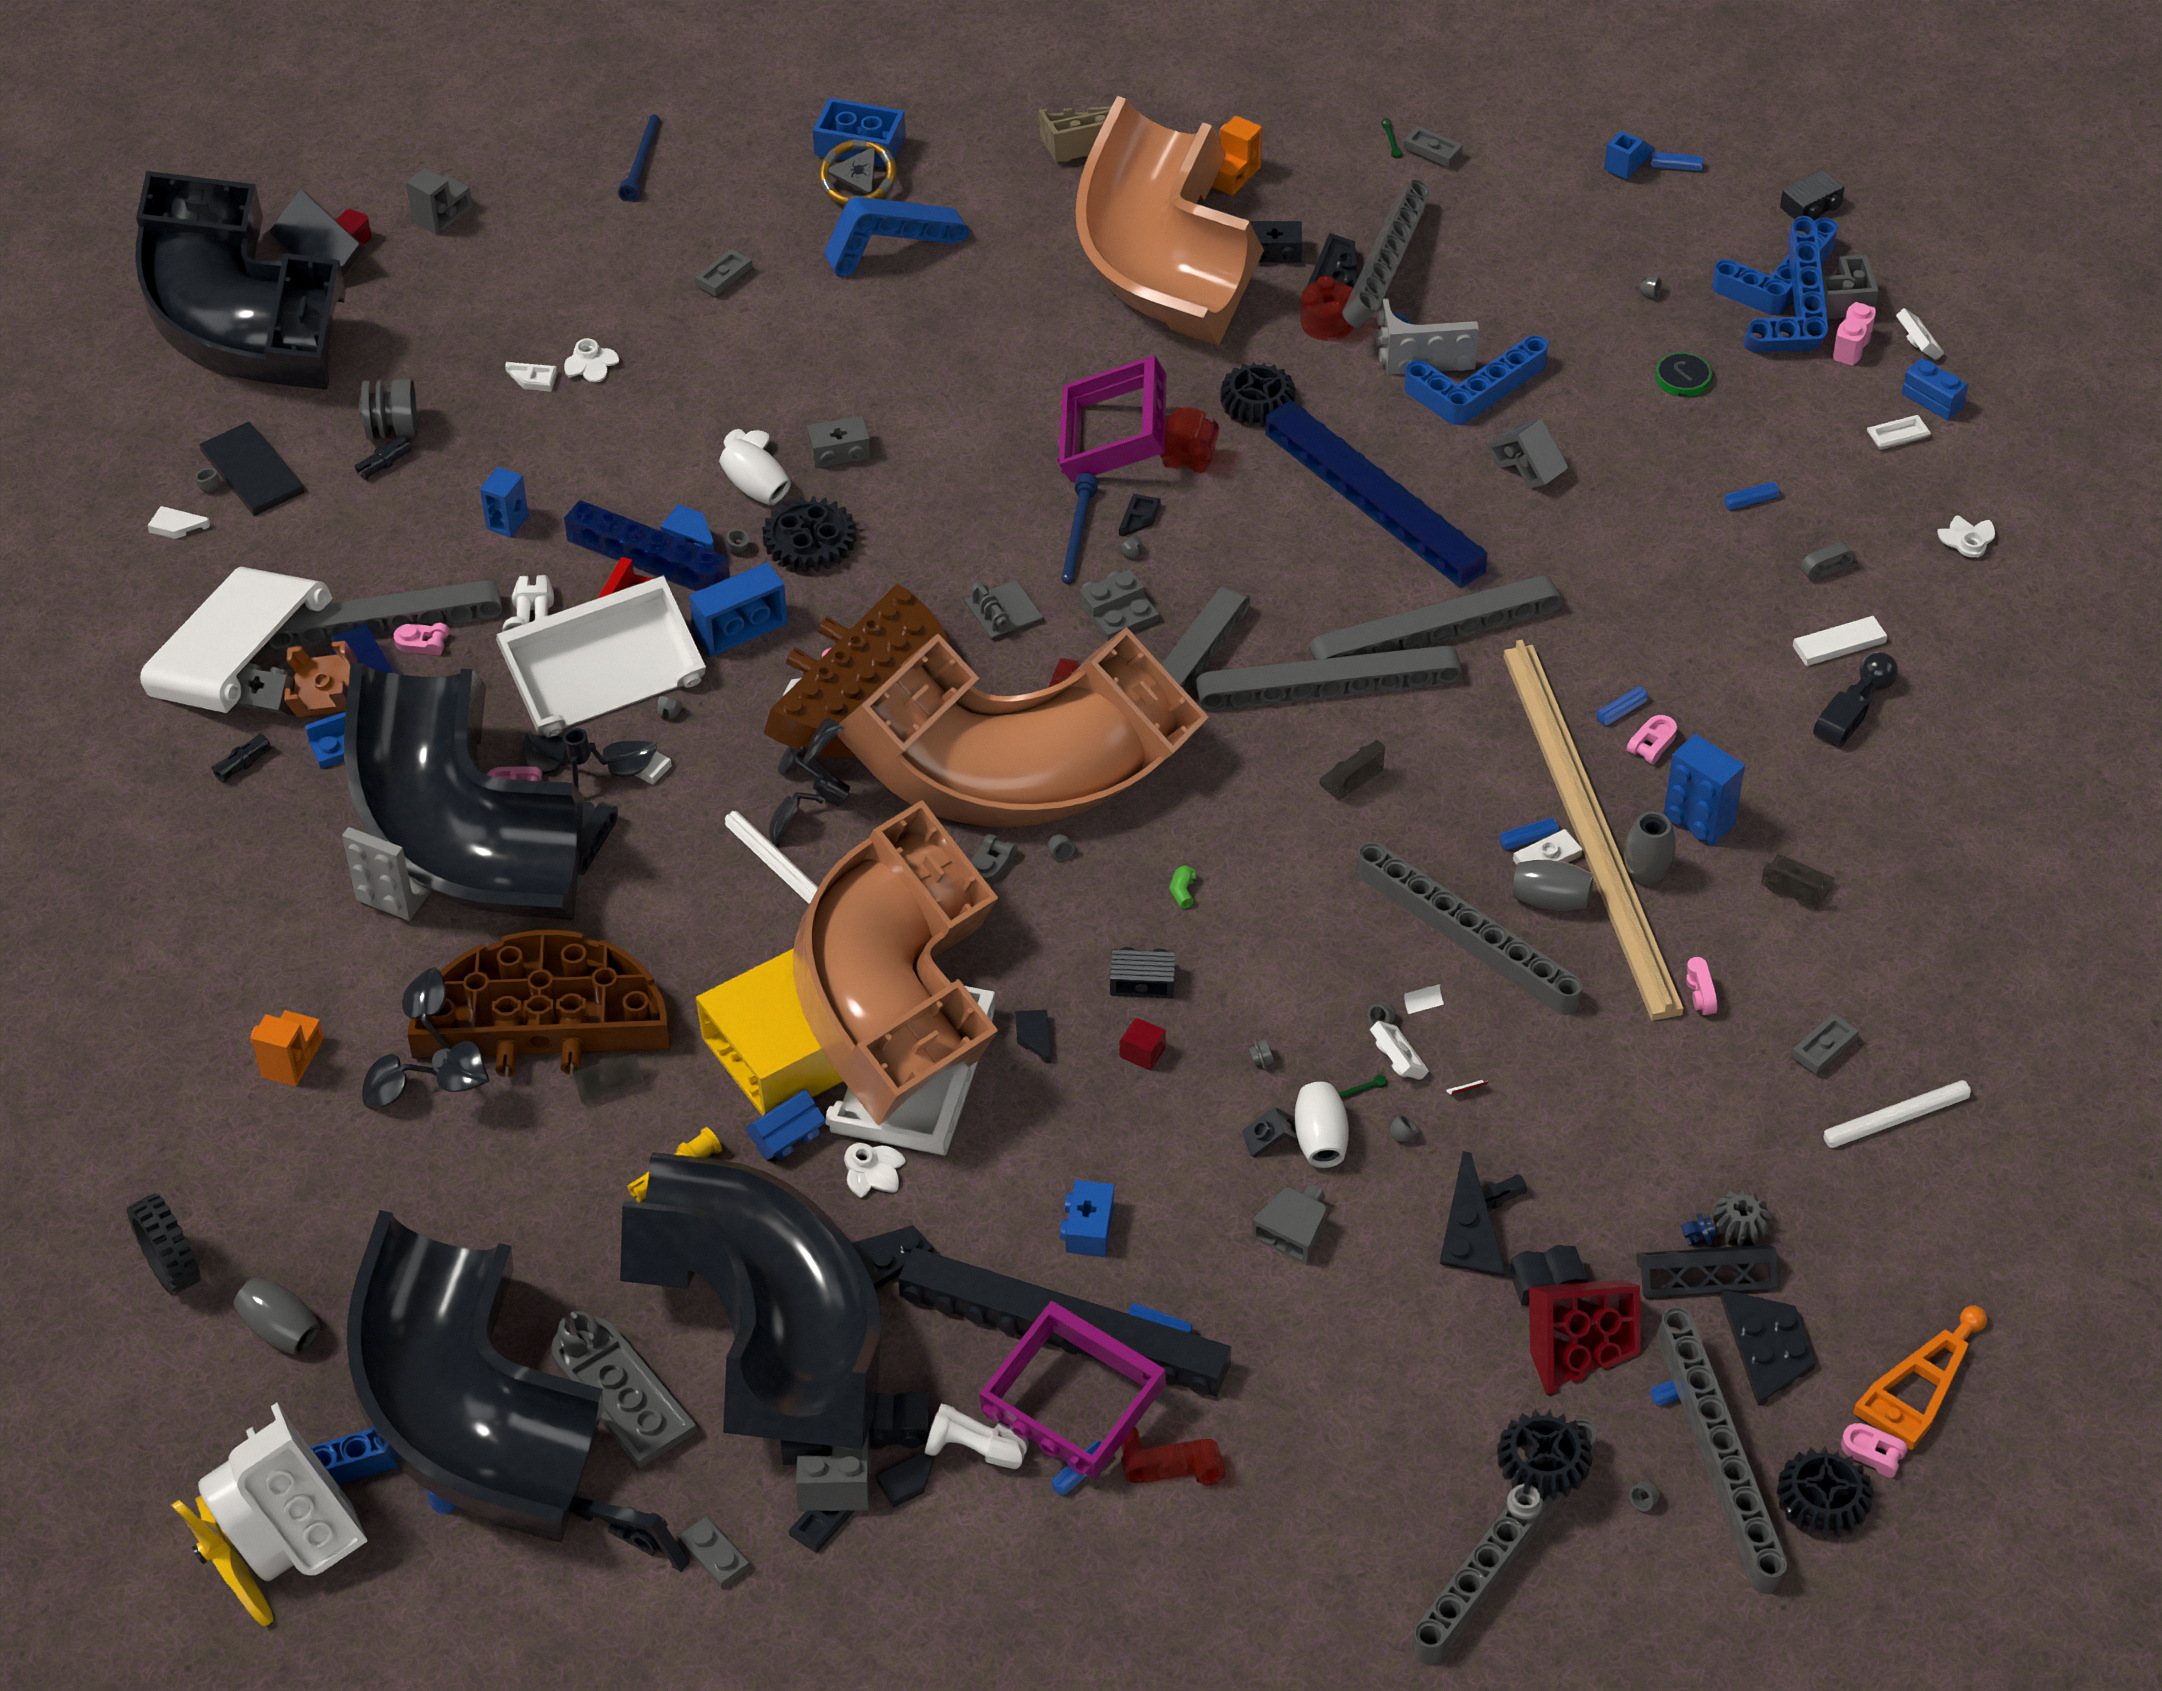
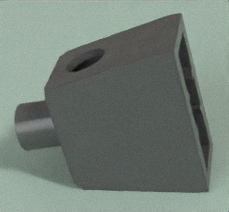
(1292, 1222)

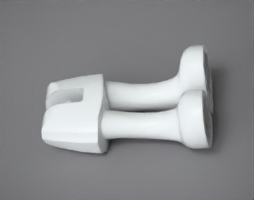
(530, 597)
(997, 1445)

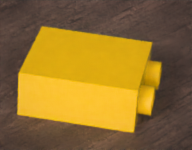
(763, 1035)

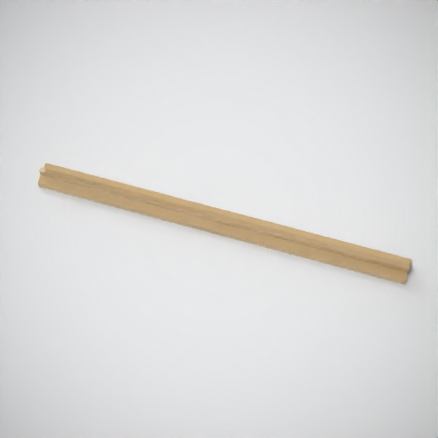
(1593, 834)

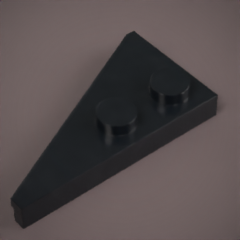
(1469, 1231)
(636, 1528)

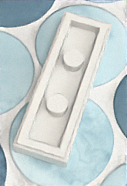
(1839, 640)

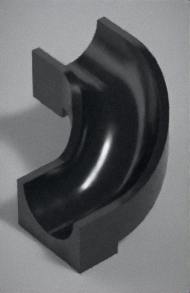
(219, 301)
(460, 830)
(789, 1286)
(450, 1404)

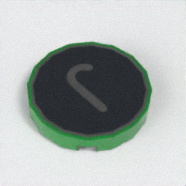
(1683, 374)

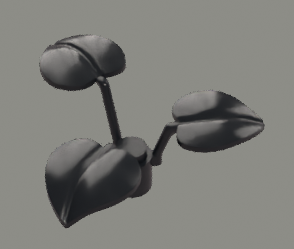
(622, 757)
(826, 785)
(456, 1066)

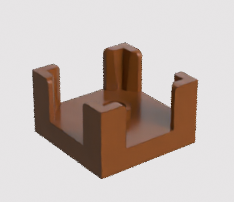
(319, 681)

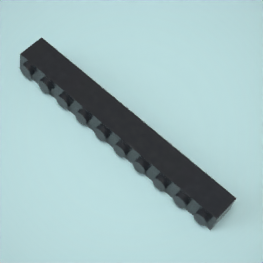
(1016, 1305)

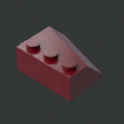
(1582, 1328)

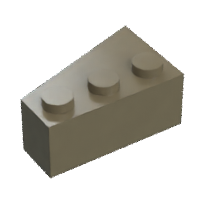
(1069, 133)

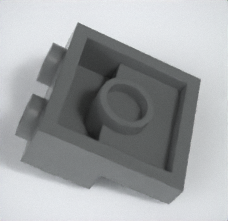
(1117, 604)

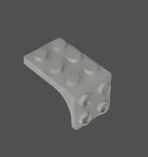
(1440, 345)
(382, 875)

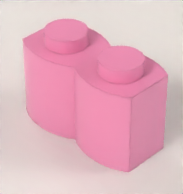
(1854, 333)

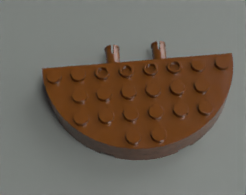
(850, 669)
(546, 997)

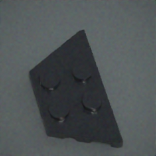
(1768, 1342)

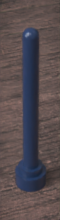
(630, 188)
(1085, 488)

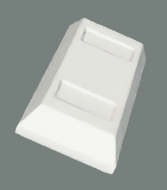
(1898, 432)

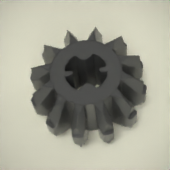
(1741, 1217)

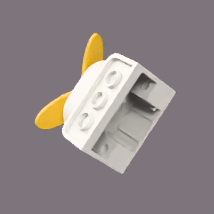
(276, 1511)

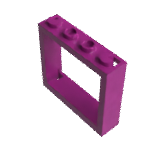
(1151, 442)
(1099, 1345)

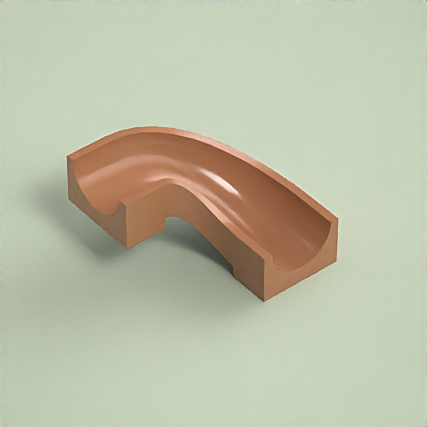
(1149, 233)
(1023, 754)
(869, 966)

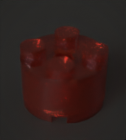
(1323, 309)
(1189, 439)

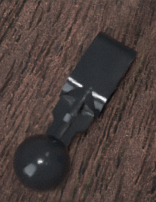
(1850, 707)

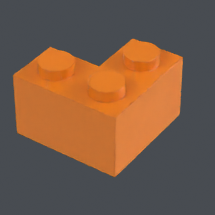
(1243, 154)
(286, 1045)

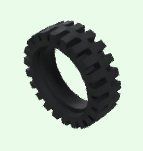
(163, 1243)

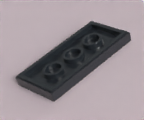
(311, 231)
(251, 468)

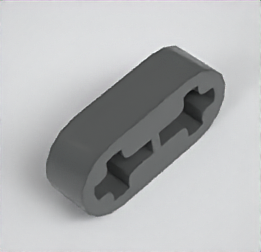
(1827, 561)

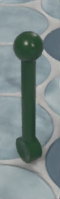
(1395, 153)
(1379, 1082)

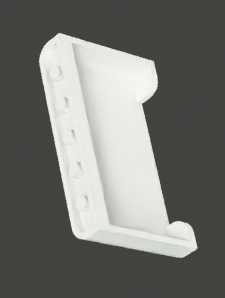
(224, 635)
(601, 656)
(925, 1118)

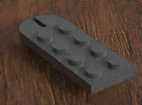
(635, 1402)

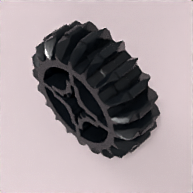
(1255, 392)
(1546, 1465)
(1808, 1502)

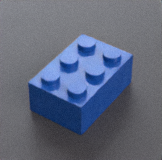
(858, 121)
(738, 609)
(1703, 789)

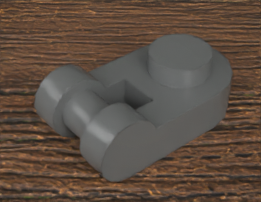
(991, 867)

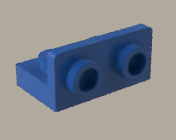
(327, 739)

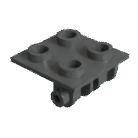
(1002, 608)

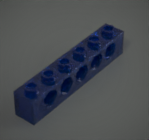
(647, 547)

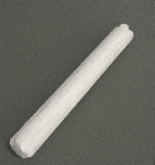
(771, 855)
(1896, 1114)

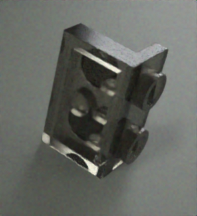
(1355, 770)
(1797, 881)

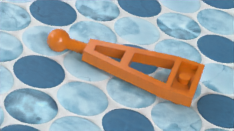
(1900, 1419)

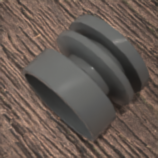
(389, 408)

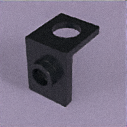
(1269, 1130)

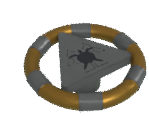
(857, 170)

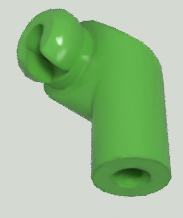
(1182, 877)

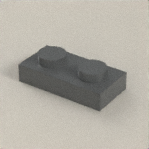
(1433, 146)
(723, 272)
(1824, 1043)
(713, 1552)

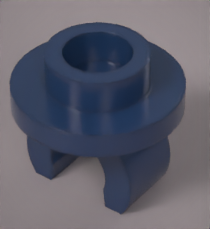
(1696, 1231)

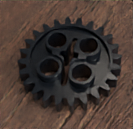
(793, 544)

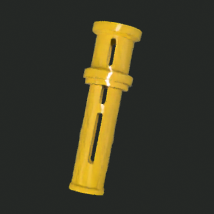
(701, 1146)

